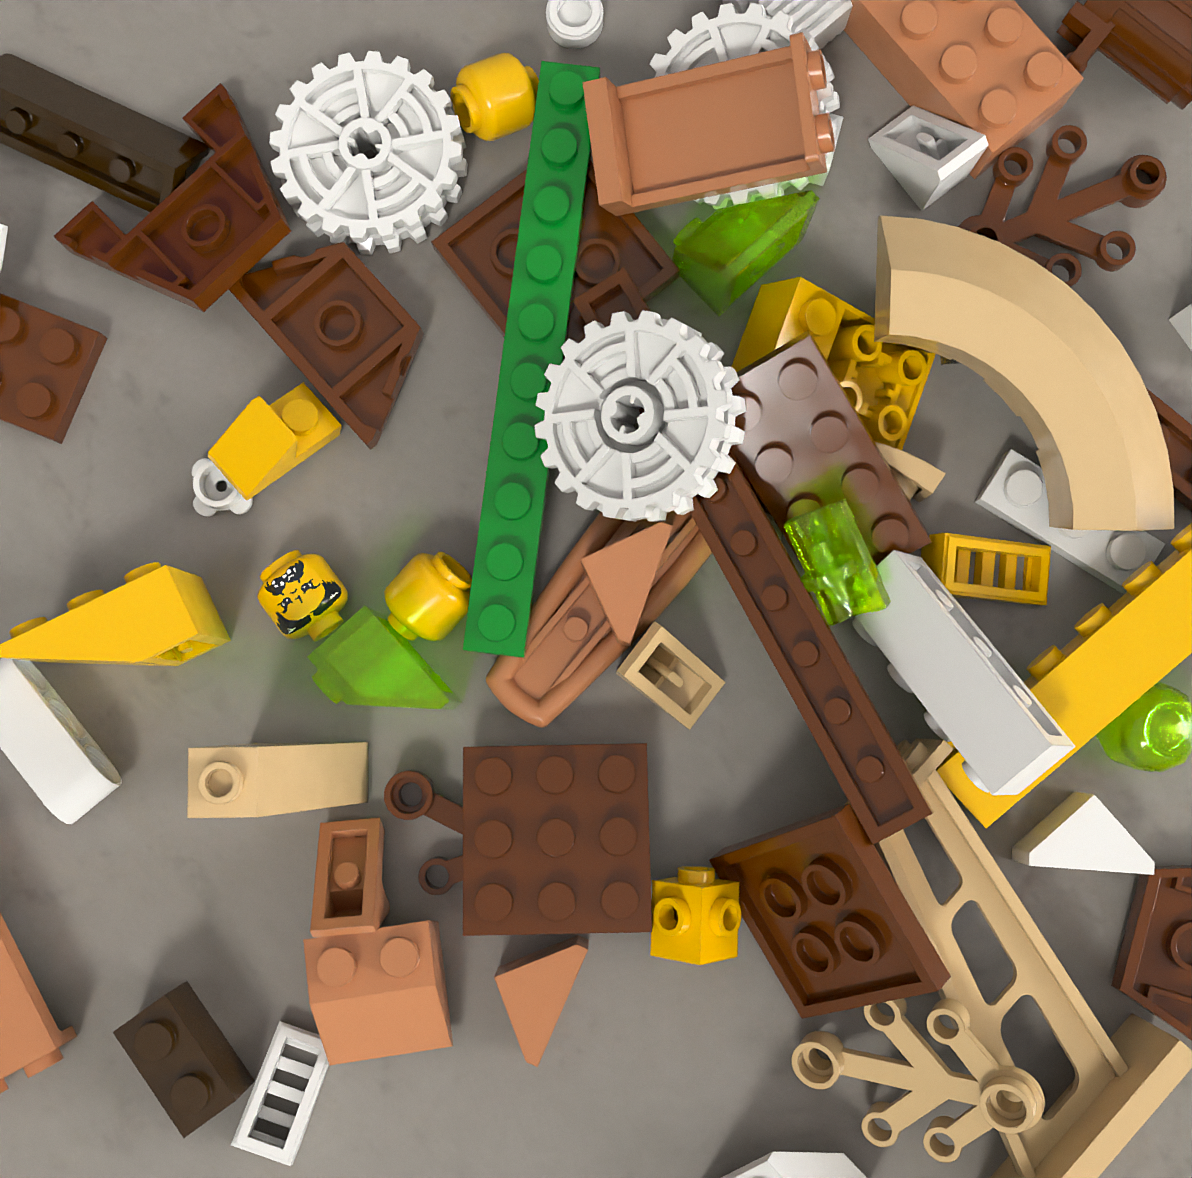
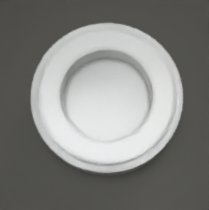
(574, 22)

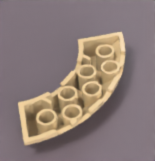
(1042, 357)

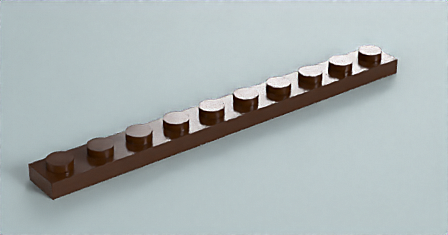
(792, 628)

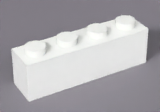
(961, 680)

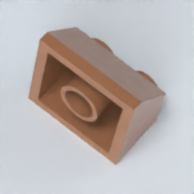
(379, 992)

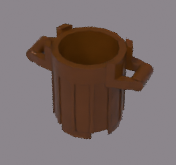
(1141, 37)

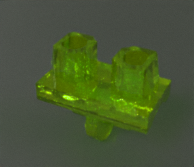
(837, 562)

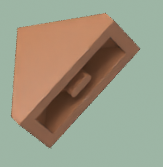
(624, 575)
(537, 990)

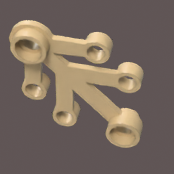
(927, 1079)

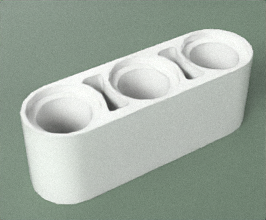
(50, 744)

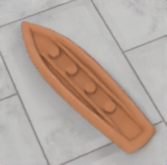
(568, 629)

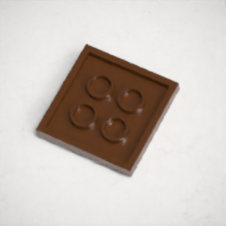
(484, 245)
(556, 839)
(830, 915)

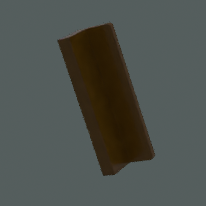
(91, 135)

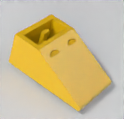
(877, 376)
(151, 620)

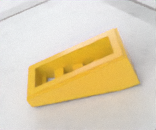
(950, 561)

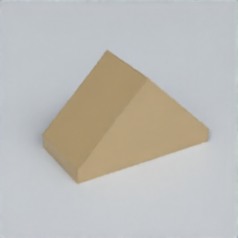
(670, 675)

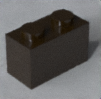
(184, 1058)

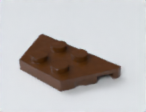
(337, 331)

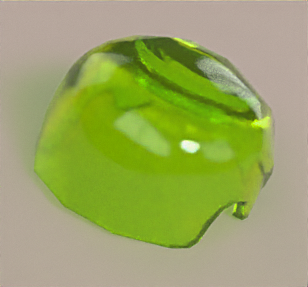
(1151, 731)

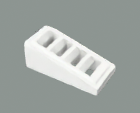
(267, 1145)

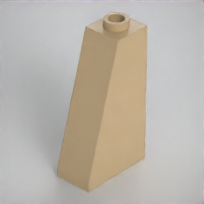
(275, 778)

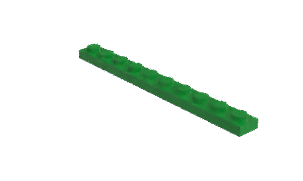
(533, 339)

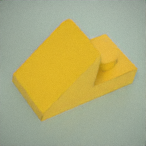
(272, 439)

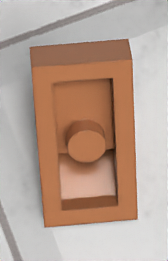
(349, 878)

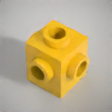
(695, 917)

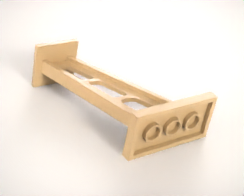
(1115, 1079)

